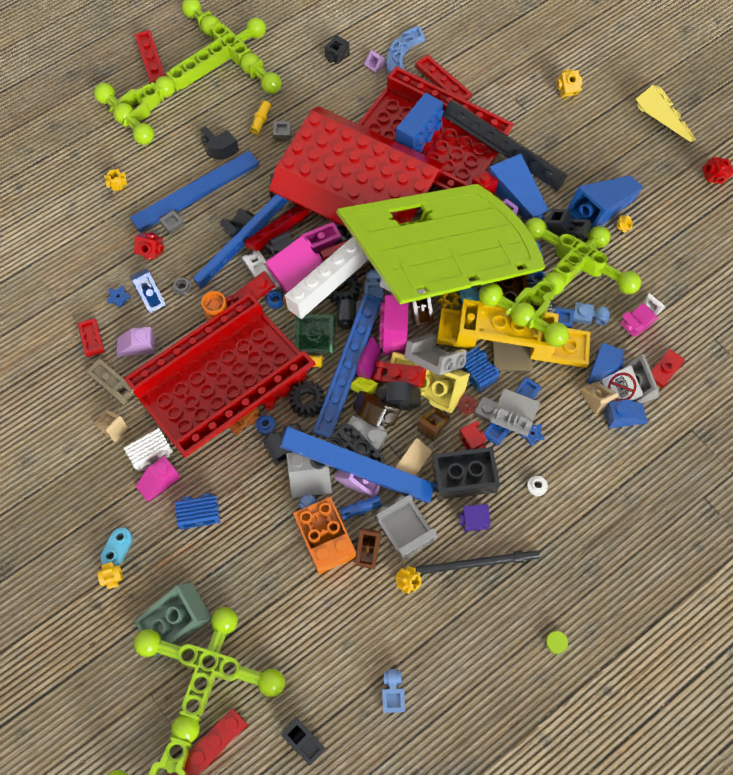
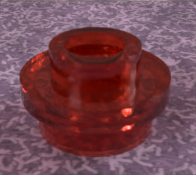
(465, 409)

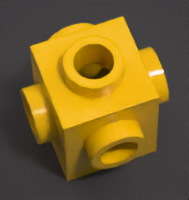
(569, 83)

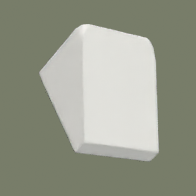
(655, 305)

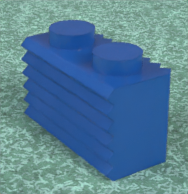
(481, 371)
(197, 511)

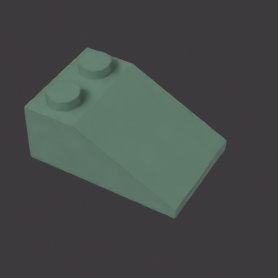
(176, 615)

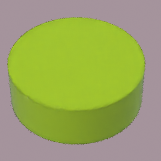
(556, 642)

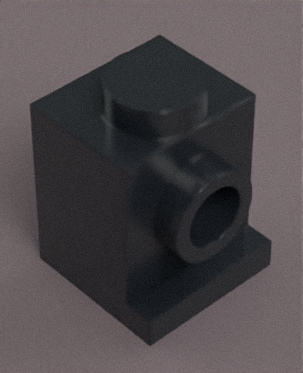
(334, 52)

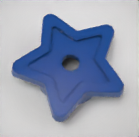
(120, 300)
(537, 434)

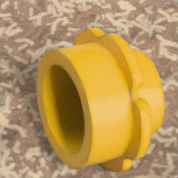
(624, 223)

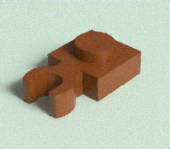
(247, 420)

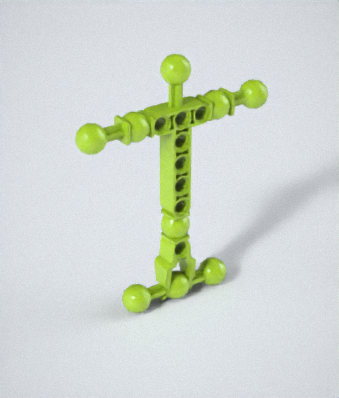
(225, 46)

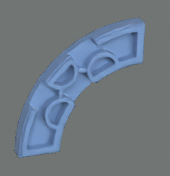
(401, 46)

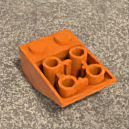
(324, 535)

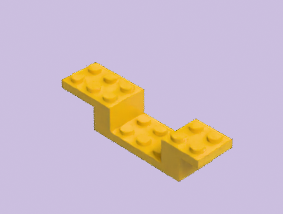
(493, 324)

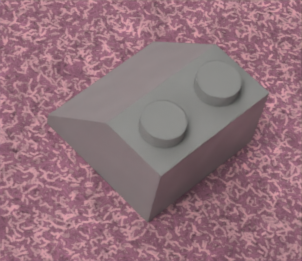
(305, 478)

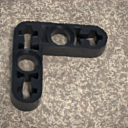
(345, 442)

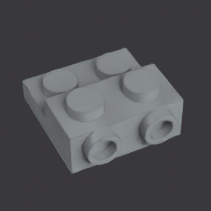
(374, 434)

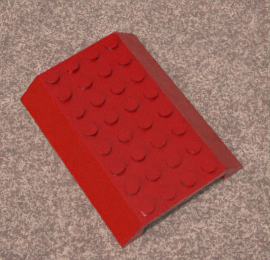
(451, 145)
(347, 165)
(217, 374)

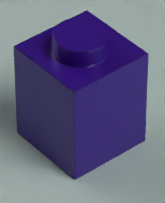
(475, 517)

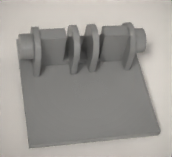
(515, 412)

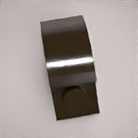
(374, 411)

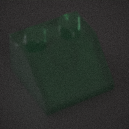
(315, 333)

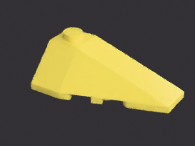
(657, 104)
(441, 390)

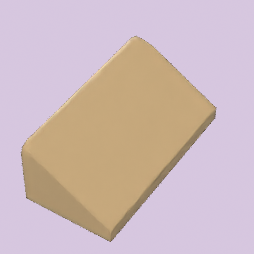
(414, 458)

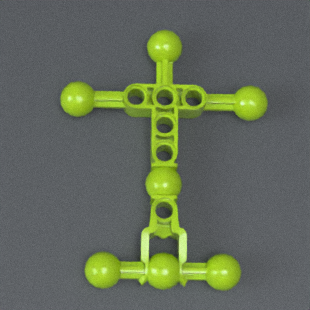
(575, 257)
(186, 726)

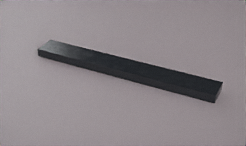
(504, 144)

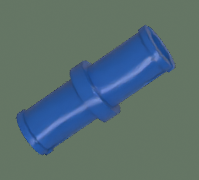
(360, 507)

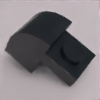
(219, 146)
(561, 223)
(233, 226)
(401, 394)
(302, 741)

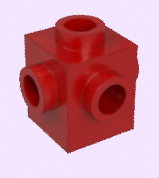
(717, 170)
(148, 245)

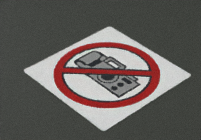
(624, 384)

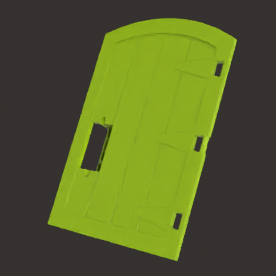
(458, 238)

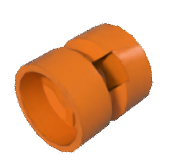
(213, 304)

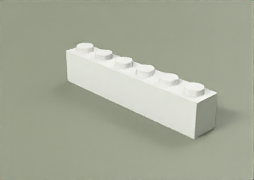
(325, 278)

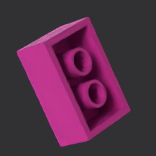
(393, 326)

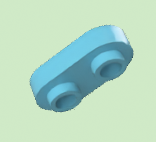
(117, 547)

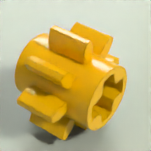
(115, 180)
(446, 303)
(110, 575)
(408, 579)

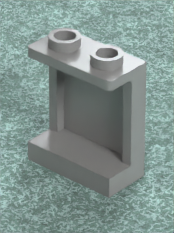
(426, 354)
(405, 527)

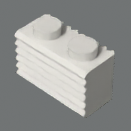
(148, 450)

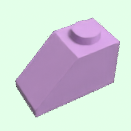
(136, 342)
(357, 484)

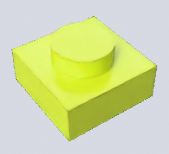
(363, 384)

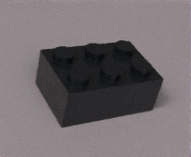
(465, 473)

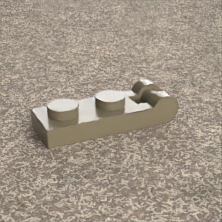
(110, 381)

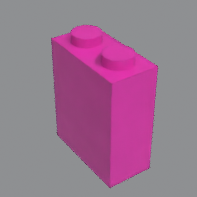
(293, 264)

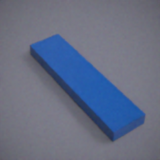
(496, 433)

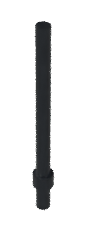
(516, 557)

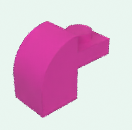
(639, 319)

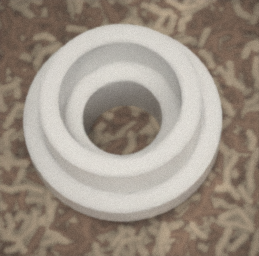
(537, 491)

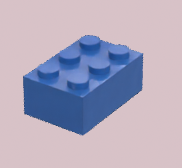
(420, 123)

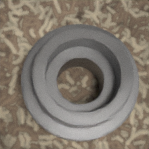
(179, 283)

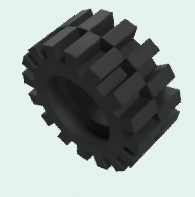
(352, 294)
(302, 389)

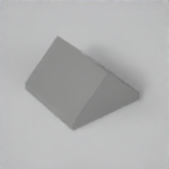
(645, 379)

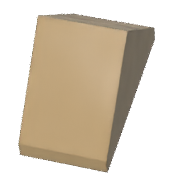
(598, 396)
(111, 425)

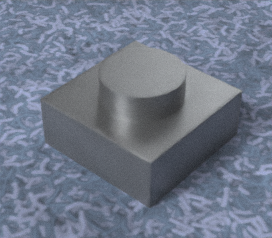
(282, 130)
(172, 222)
(485, 409)

